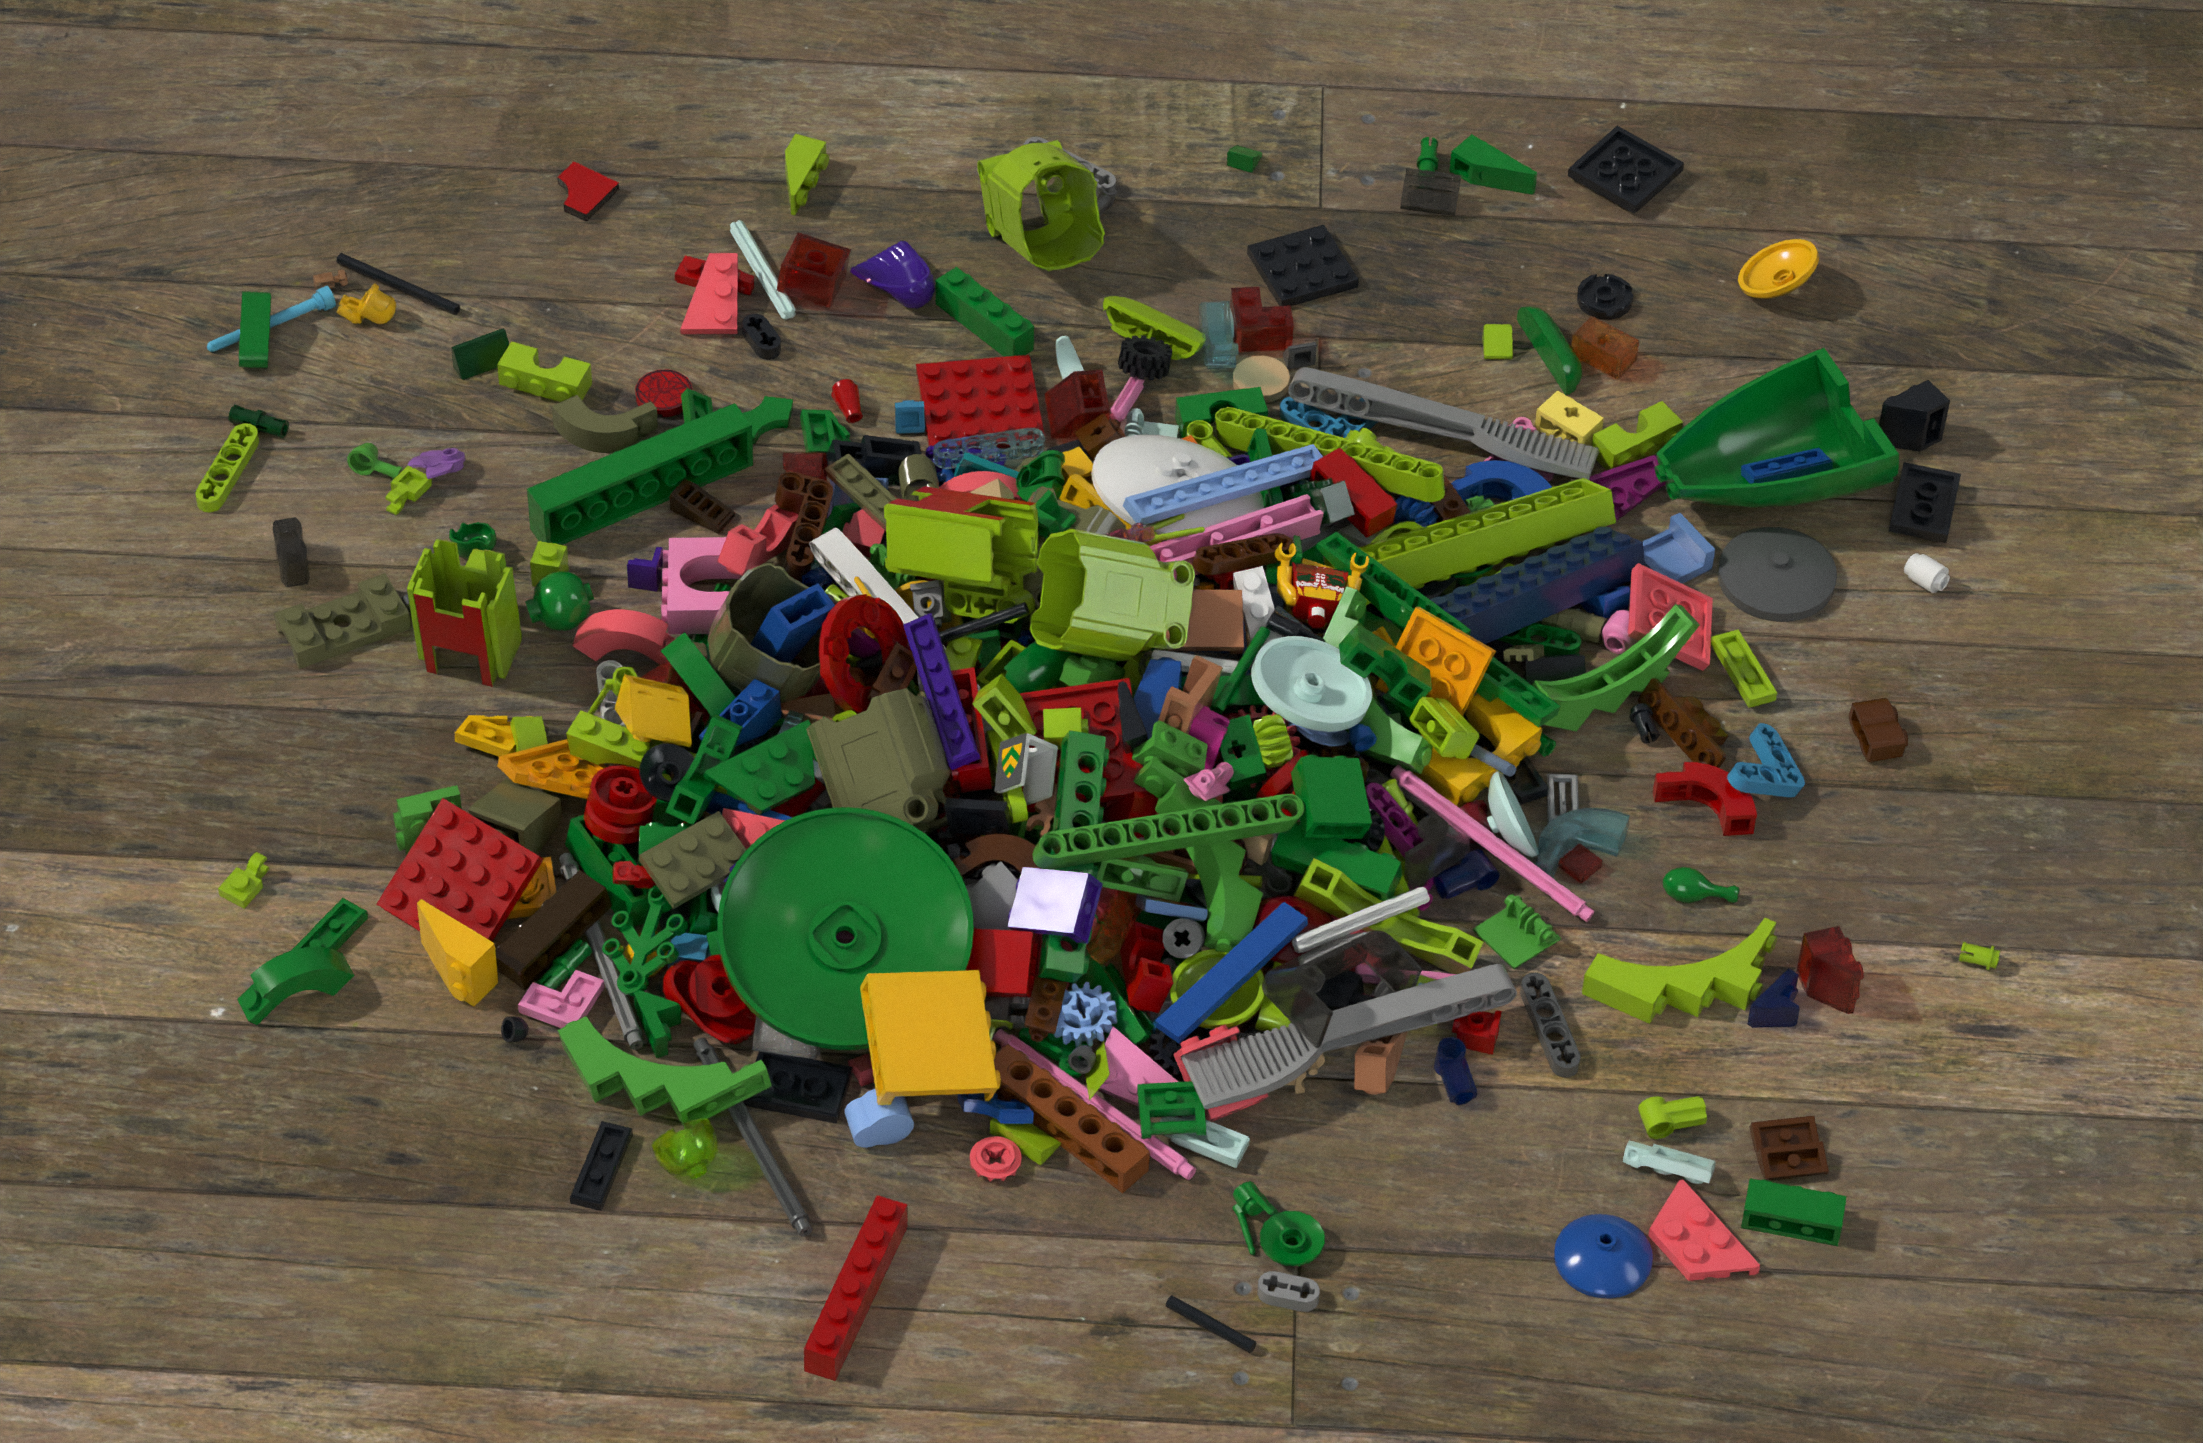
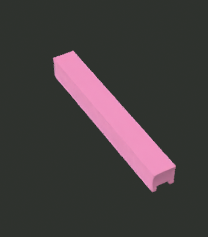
(1287, 518)

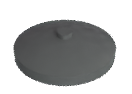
(1777, 574)

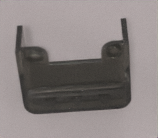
(1443, 841)
(1296, 981)

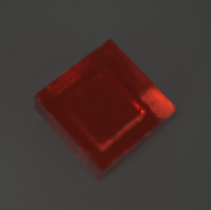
(1580, 863)

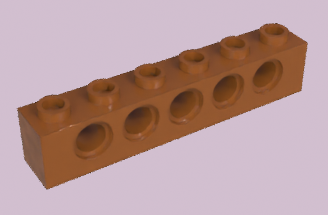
(1071, 1120)

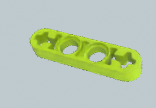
(221, 465)
(1014, 797)

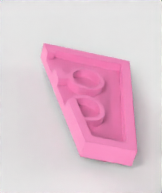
(1128, 1068)

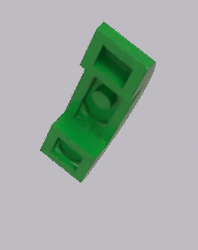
(698, 674)

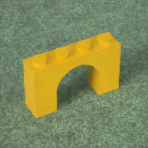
(1509, 733)

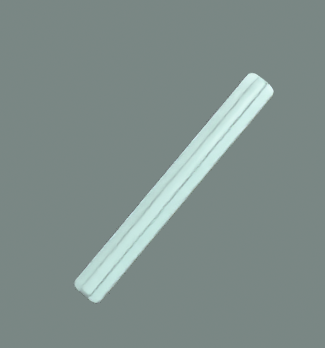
(762, 269)

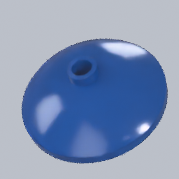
(1603, 1268)

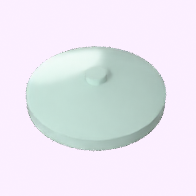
(1309, 684)

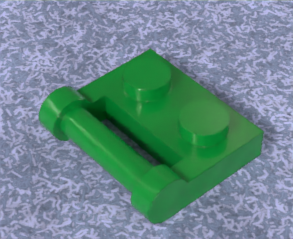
(1168, 1101)

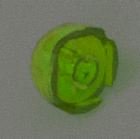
(688, 1150)

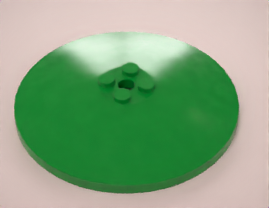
(828, 877)

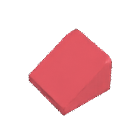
(862, 1069)

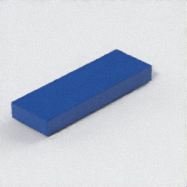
(1787, 466)

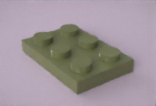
(693, 859)

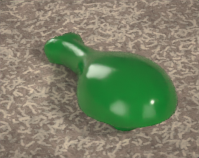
(1690, 886)

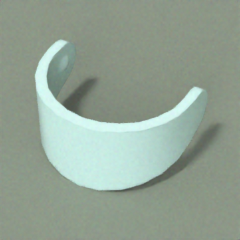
(1067, 357)

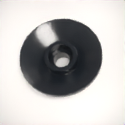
(661, 760)

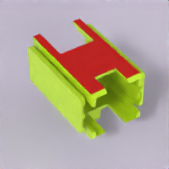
(969, 543)
(465, 608)

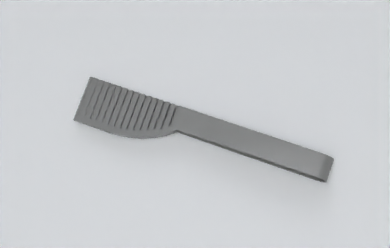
(1421, 414)
(1280, 1056)

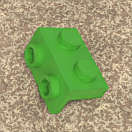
(1174, 749)

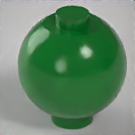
(560, 601)

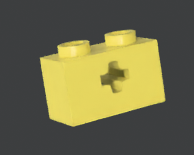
(1567, 419)

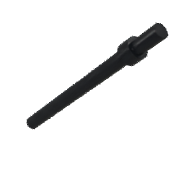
(959, 631)

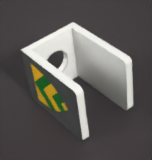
(1026, 766)

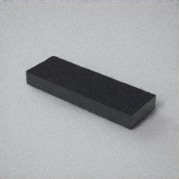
(601, 1166)

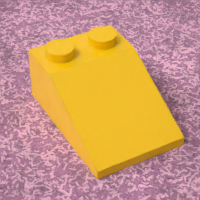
(458, 953)

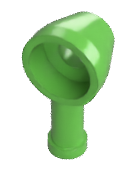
(364, 460)

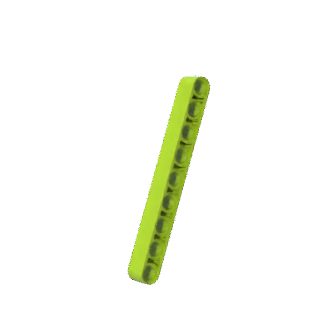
(1389, 469)

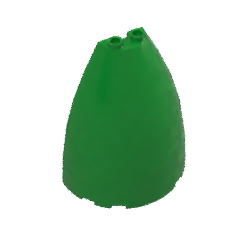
(1774, 416)

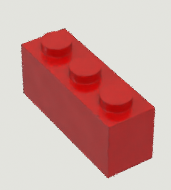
(1371, 504)

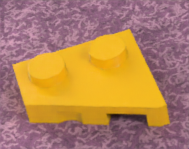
(487, 734)

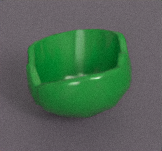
(473, 536)

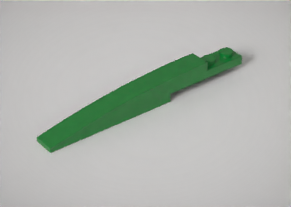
(1397, 602)

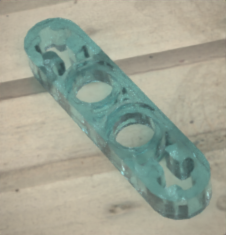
(987, 444)

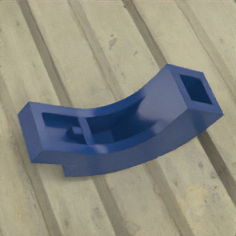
(1499, 480)

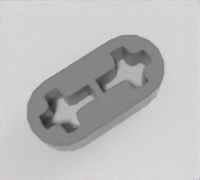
(1288, 1291)

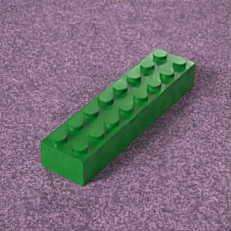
(640, 476)

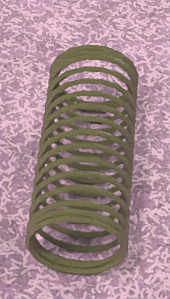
(916, 468)

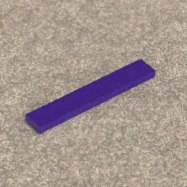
(941, 691)

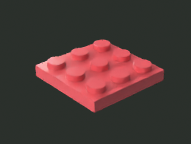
(1654, 596)

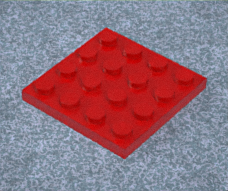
(978, 397)
(1101, 707)
(462, 872)

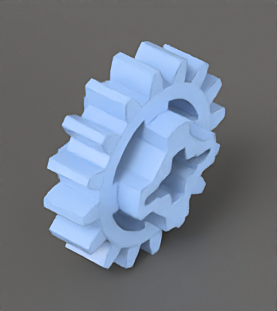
(1098, 1013)

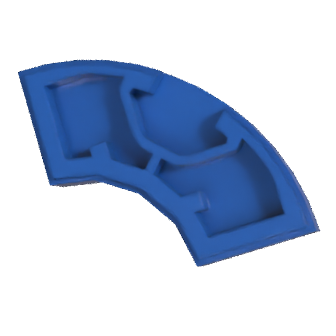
(1004, 1111)

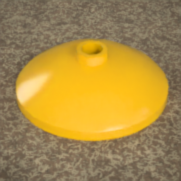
(1778, 269)

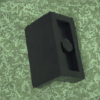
(1554, 667)

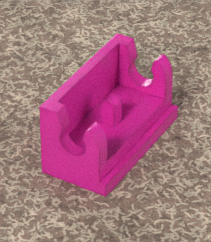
(1211, 733)

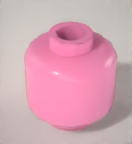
(1616, 633)

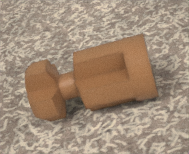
(329, 280)

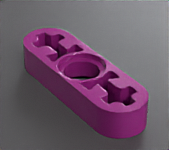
(1380, 799)

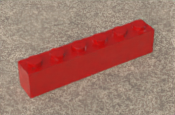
(855, 1288)

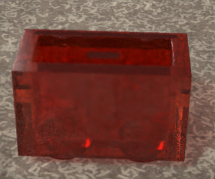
(1076, 402)
(1829, 969)

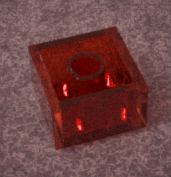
(813, 270)

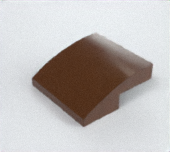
(1788, 1148)

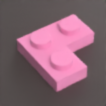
(565, 1006)

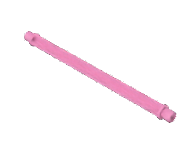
(1492, 843)
(1158, 1150)

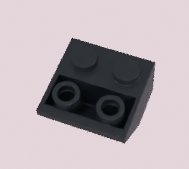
(1915, 417)

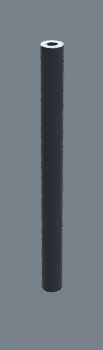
(398, 283)

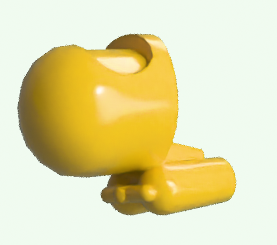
(374, 306)

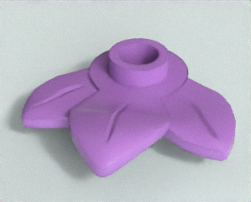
(439, 462)

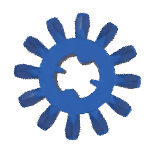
(1414, 510)

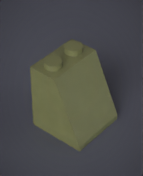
(520, 813)

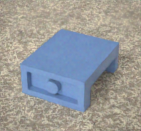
(1679, 551)

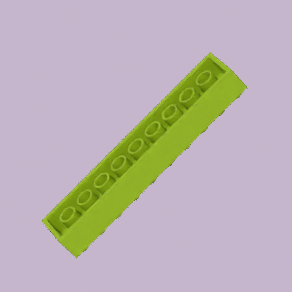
(1494, 533)

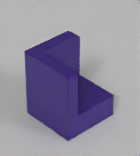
(646, 573)

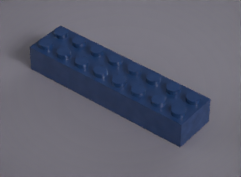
(1544, 584)

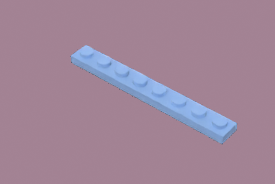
(1222, 485)

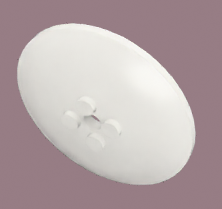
(1155, 461)

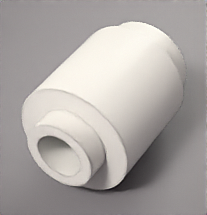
(1927, 572)

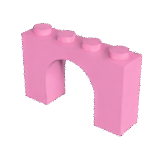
(684, 564)

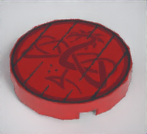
(663, 390)

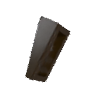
(687, 494)

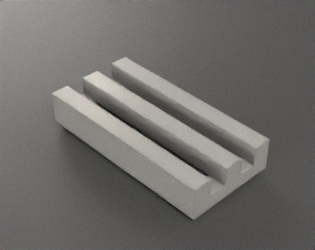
(1561, 779)

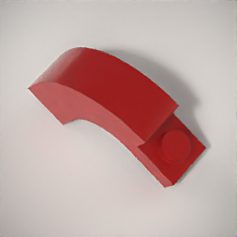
(1711, 787)

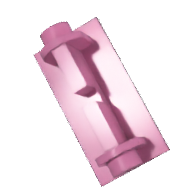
(1210, 783)

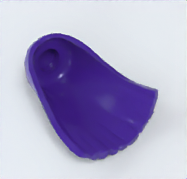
(899, 273)

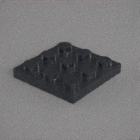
(1625, 169)
(1302, 266)

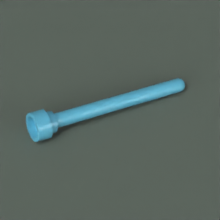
(320, 300)

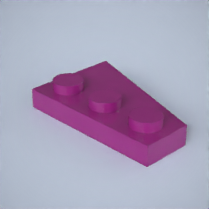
(1630, 484)

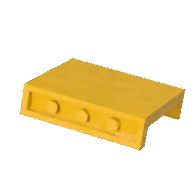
(929, 1034)

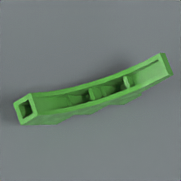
(1614, 681)

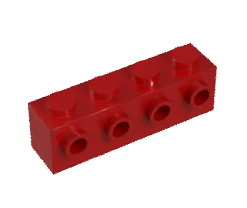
(976, 774)

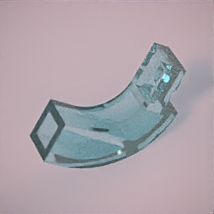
(1215, 327)
(1591, 827)

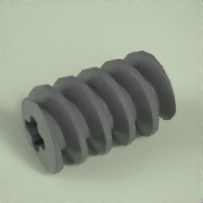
(1172, 940)

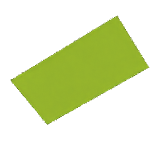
(1099, 1071)

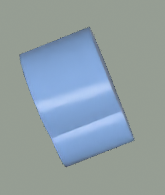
(878, 1124)

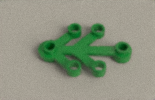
(635, 976)

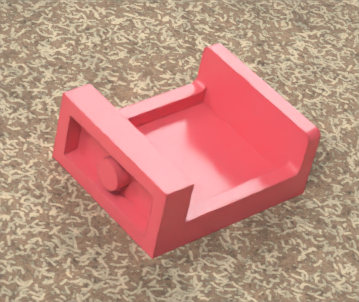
(1217, 1037)

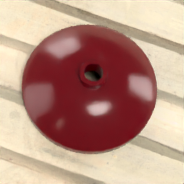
(1315, 915)

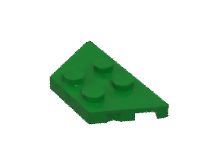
(769, 771)

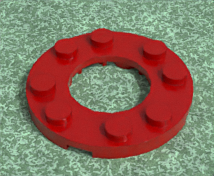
(834, 649)

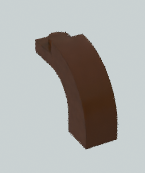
(993, 848)

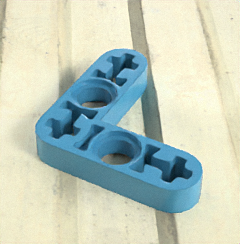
(1293, 412)
(1777, 773)

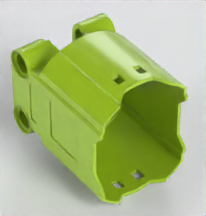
(1066, 205)
(1110, 597)

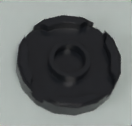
(1605, 296)

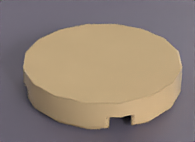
(1264, 373)

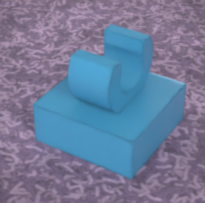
(909, 417)

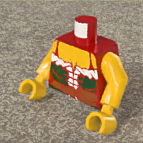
(1312, 589)

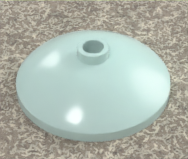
(1509, 817)

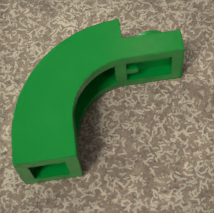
(694, 791)
(291, 973)

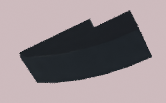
(876, 454)

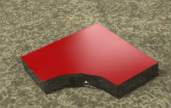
(585, 190)

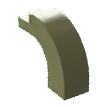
(602, 432)

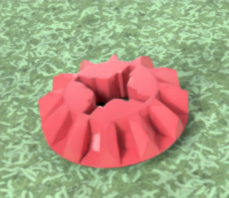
(995, 1147)

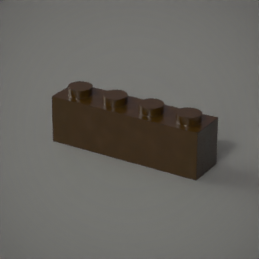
(552, 929)

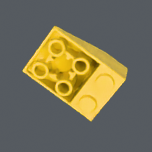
(654, 711)

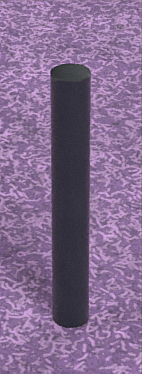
(1211, 1324)

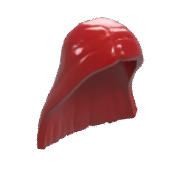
(728, 1030)

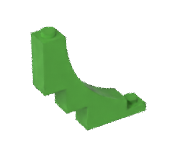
(1393, 743)
(1128, 874)
(1229, 899)
(690, 1090)

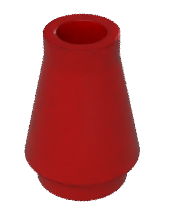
(847, 398)

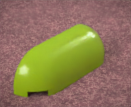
(1137, 319)

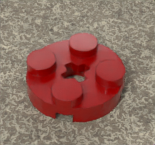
(708, 1000)

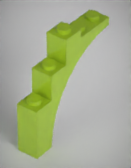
(1688, 987)

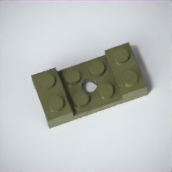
(371, 612)

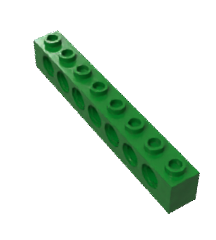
(1091, 751)

